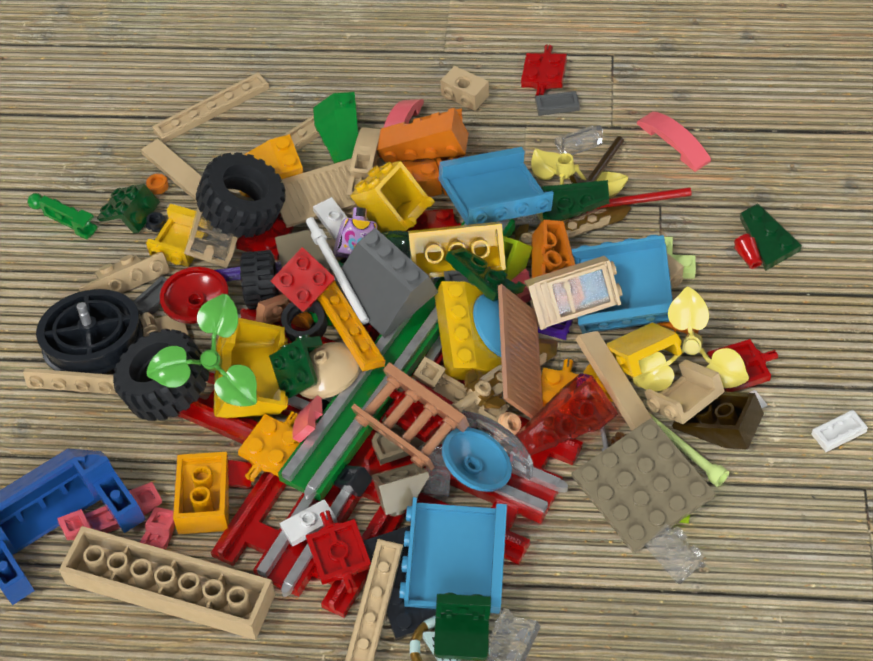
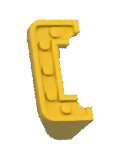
(251, 347)

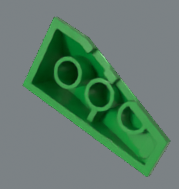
(337, 124)

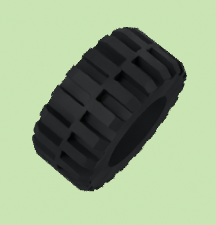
(235, 214)
(148, 397)

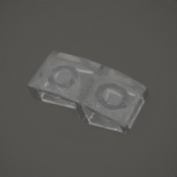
(439, 478)

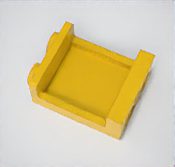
(174, 236)
(641, 344)

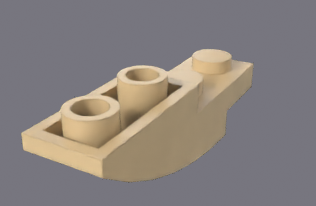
(364, 157)

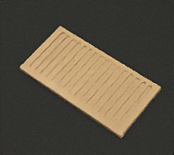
(314, 187)

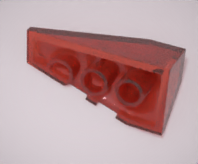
(572, 412)

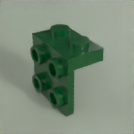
(130, 205)
(294, 366)
(462, 626)

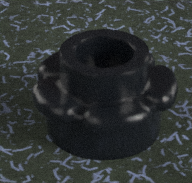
(155, 221)

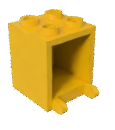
(391, 197)

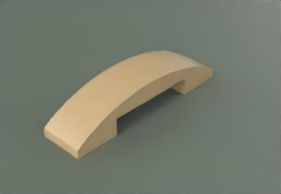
(433, 376)

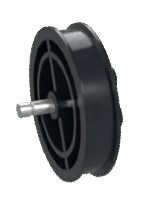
(88, 331)

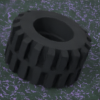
(256, 274)

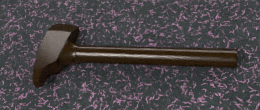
(602, 163)

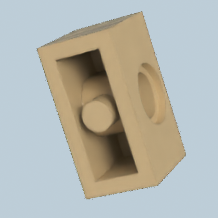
(464, 88)

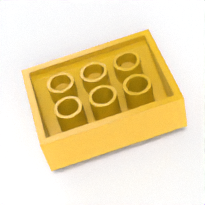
(458, 334)

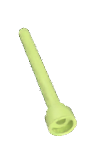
(716, 473)

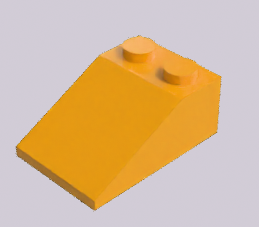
(279, 154)
(201, 493)

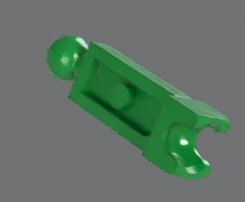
(63, 214)

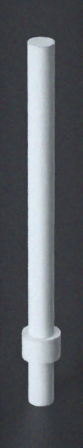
(319, 239)

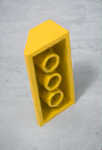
(431, 246)

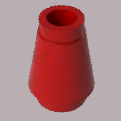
(748, 250)

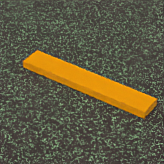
(351, 329)

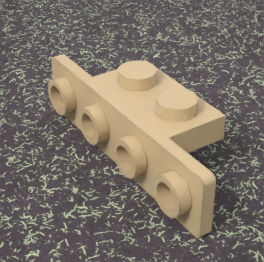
(128, 273)
(69, 381)

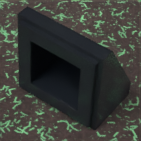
(353, 480)

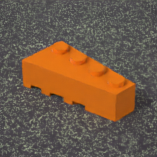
(426, 138)
(550, 248)

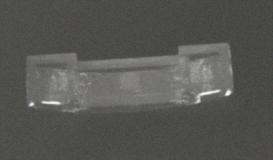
(519, 455)

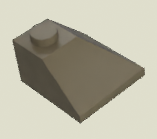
(399, 487)

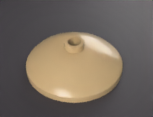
(334, 370)

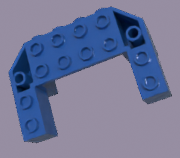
(48, 492)

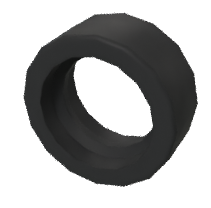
(292, 310)

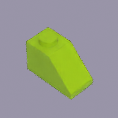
(516, 256)

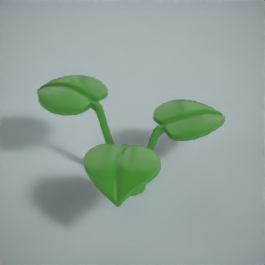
(171, 364)

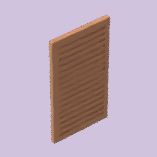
(519, 353)

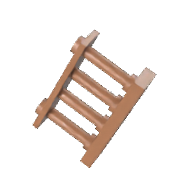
(414, 392)

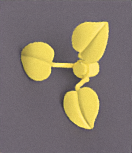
(548, 164)
(690, 312)

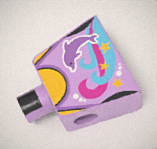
(351, 232)

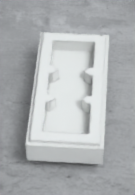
(330, 216)
(839, 430)
(305, 522)

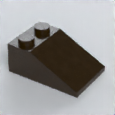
(726, 421)

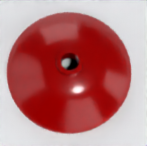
(189, 290)

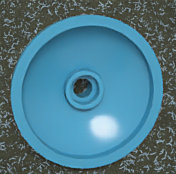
(488, 322)
(476, 459)

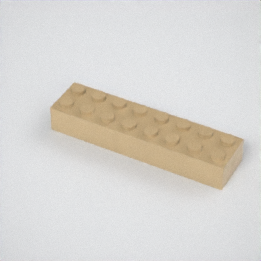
(168, 582)

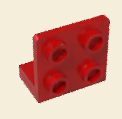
(303, 279)

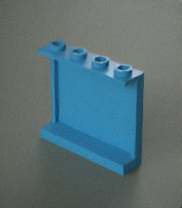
(493, 187)
(643, 279)
(453, 553)

